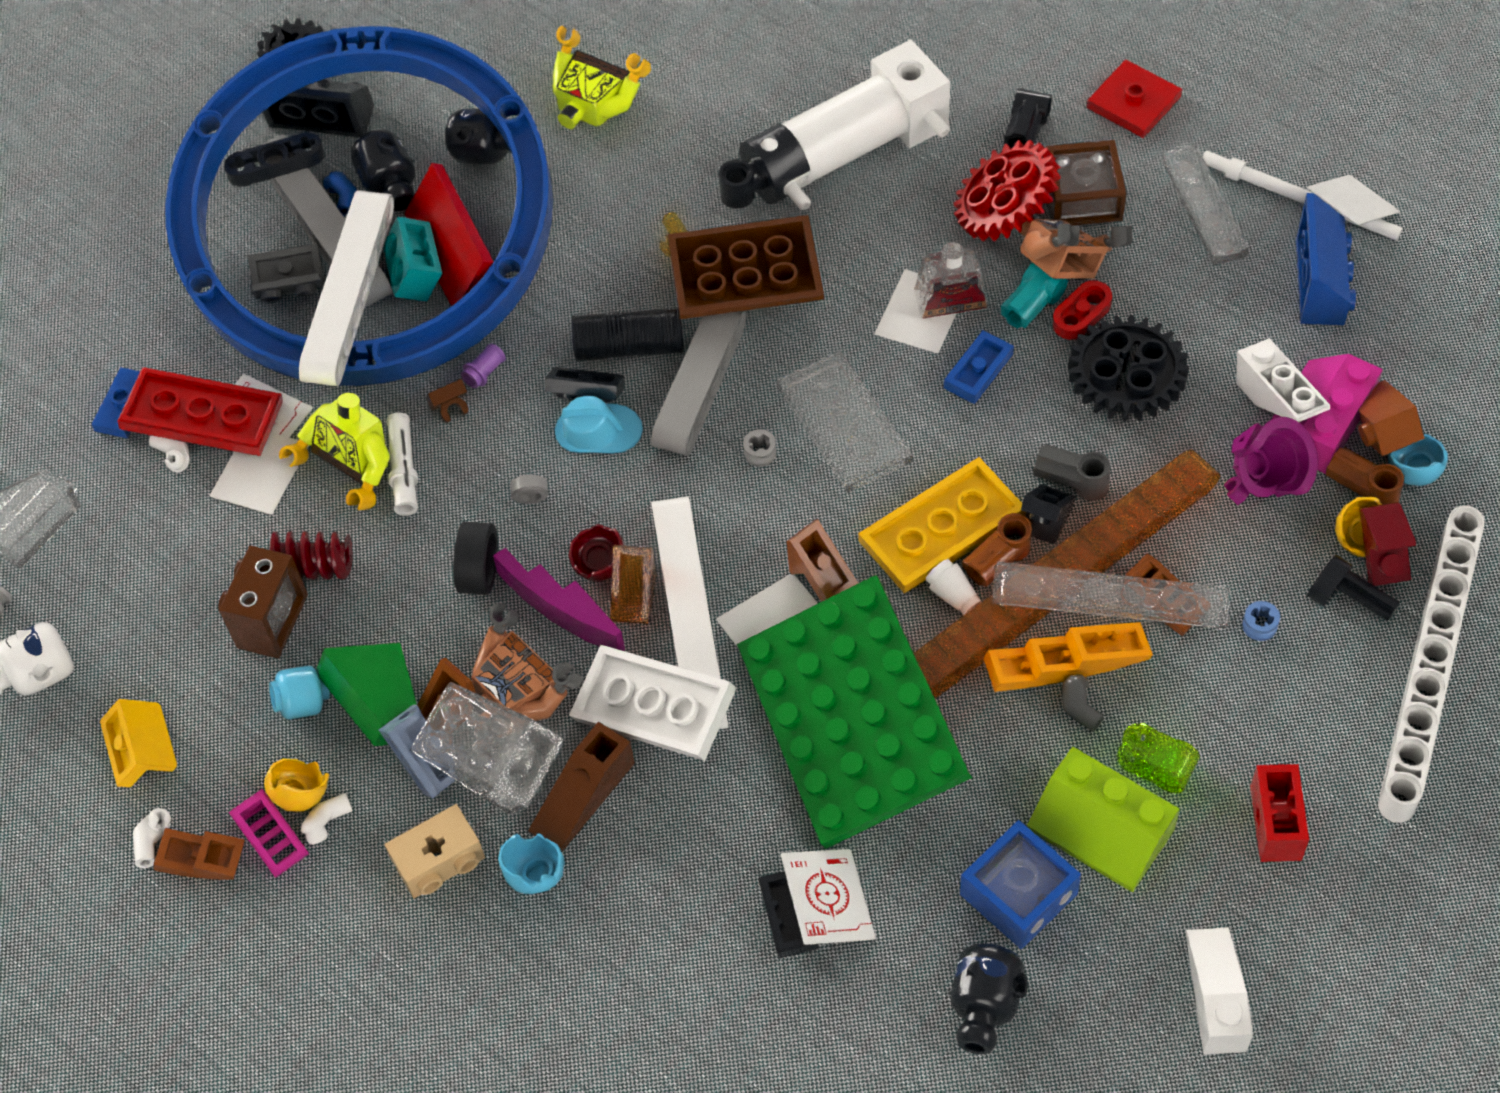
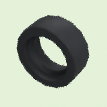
(473, 558)

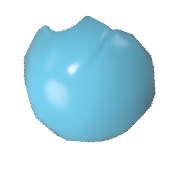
(1420, 461)
(531, 864)

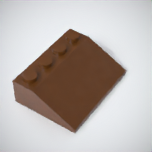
(745, 267)

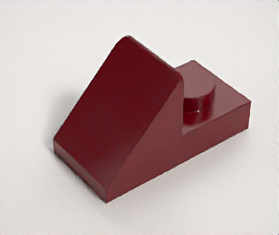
(1386, 543)

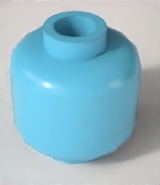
(298, 692)

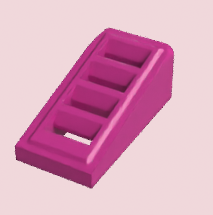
(251, 807)

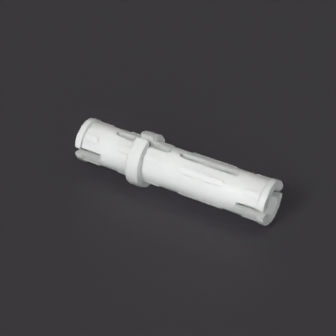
(402, 475)

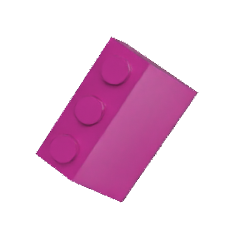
(1345, 385)

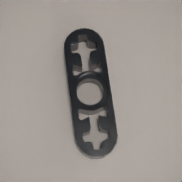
(253, 174)

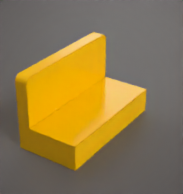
(137, 740)

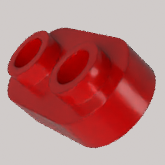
(1078, 310)

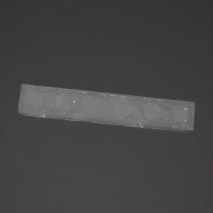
(1111, 595)

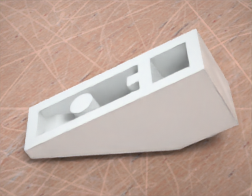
(1219, 992)

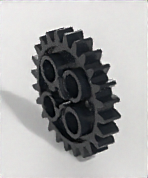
(1160, 376)

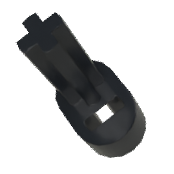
(1338, 576)

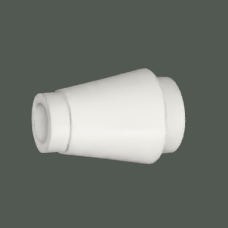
(952, 586)

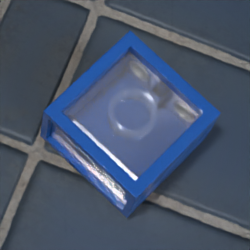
(1020, 884)

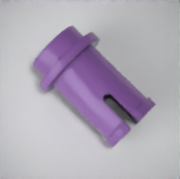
(477, 371)

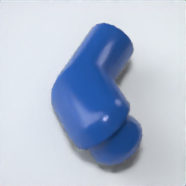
(343, 187)

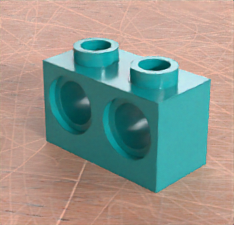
(412, 259)

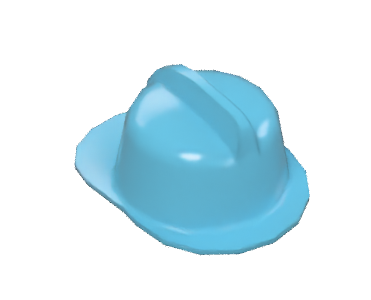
(597, 427)

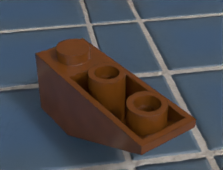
(583, 785)

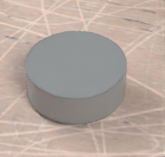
(529, 489)

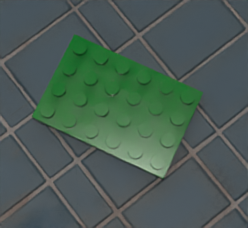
(852, 712)

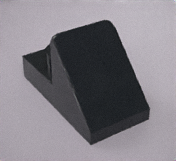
(1047, 511)

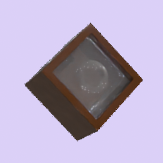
(1089, 184)
(263, 601)

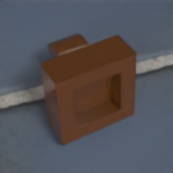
(447, 396)

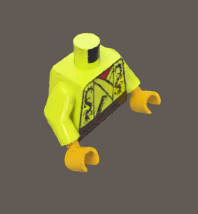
(592, 87)
(347, 440)

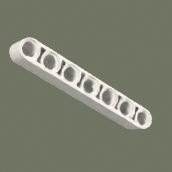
(346, 289)
(685, 588)

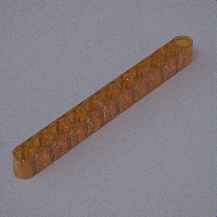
(1090, 549)

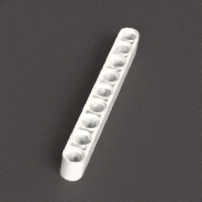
(1431, 675)

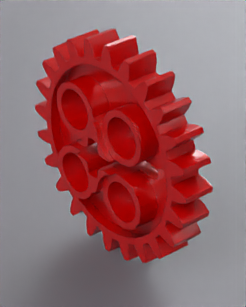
(1007, 190)

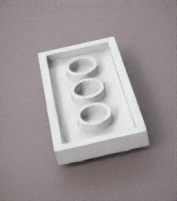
(653, 702)

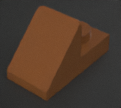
(817, 558)

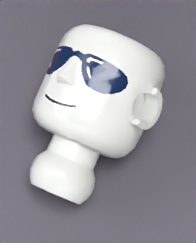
(34, 659)

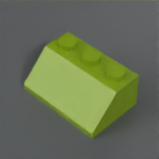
(1103, 819)

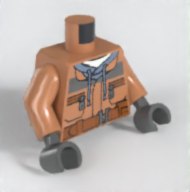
(1066, 250)
(515, 675)

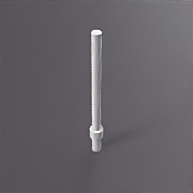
(1237, 169)

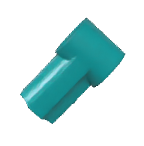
(1032, 296)

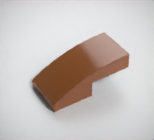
(199, 856)

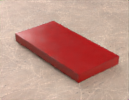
(457, 241)
(200, 411)

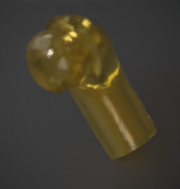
(673, 225)

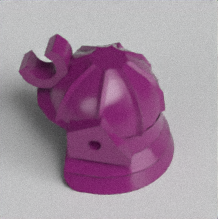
(1273, 460)

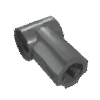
(1075, 470)

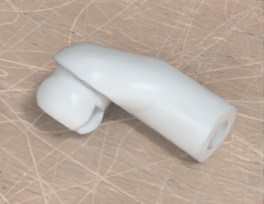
(176, 452)
(323, 812)
(148, 834)

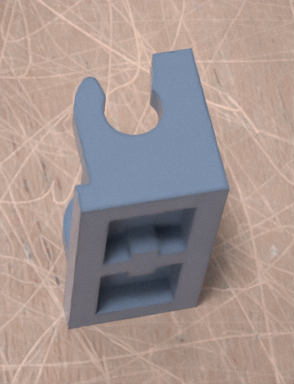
(400, 736)

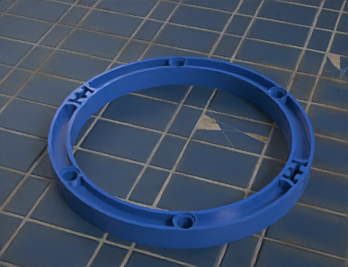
(328, 56)

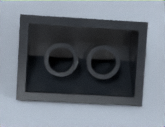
(324, 108)

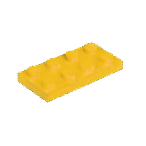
(939, 524)

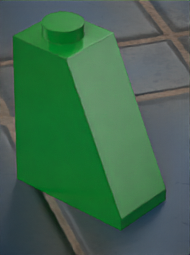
(368, 684)

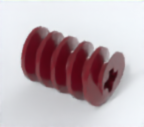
(316, 556)

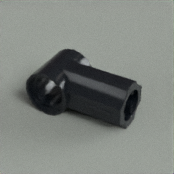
(1028, 114)

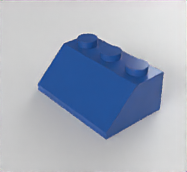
(1323, 264)

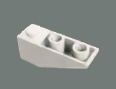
(1276, 383)

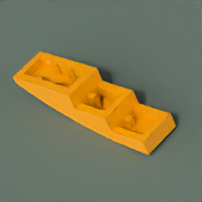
(1081, 651)

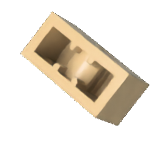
(443, 833)

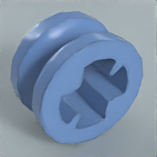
(1264, 609)

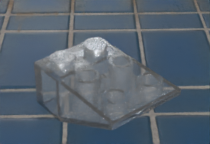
(487, 747)

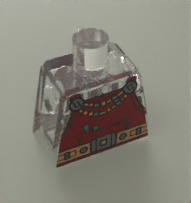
(949, 282)

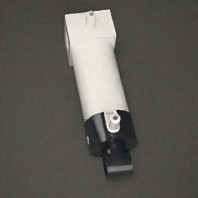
(900, 100)

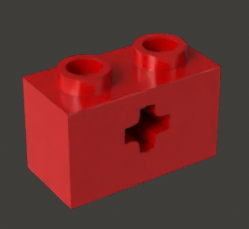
(1279, 813)

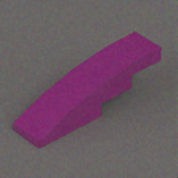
(566, 607)

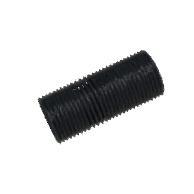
(641, 334)

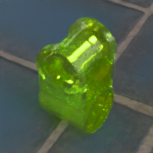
(1160, 759)

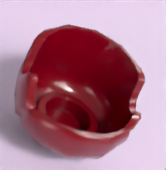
(593, 552)

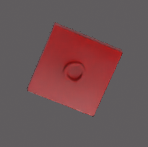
(1134, 98)

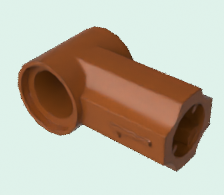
(1365, 476)
(999, 548)

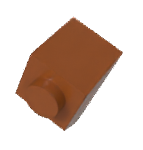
(1389, 420)

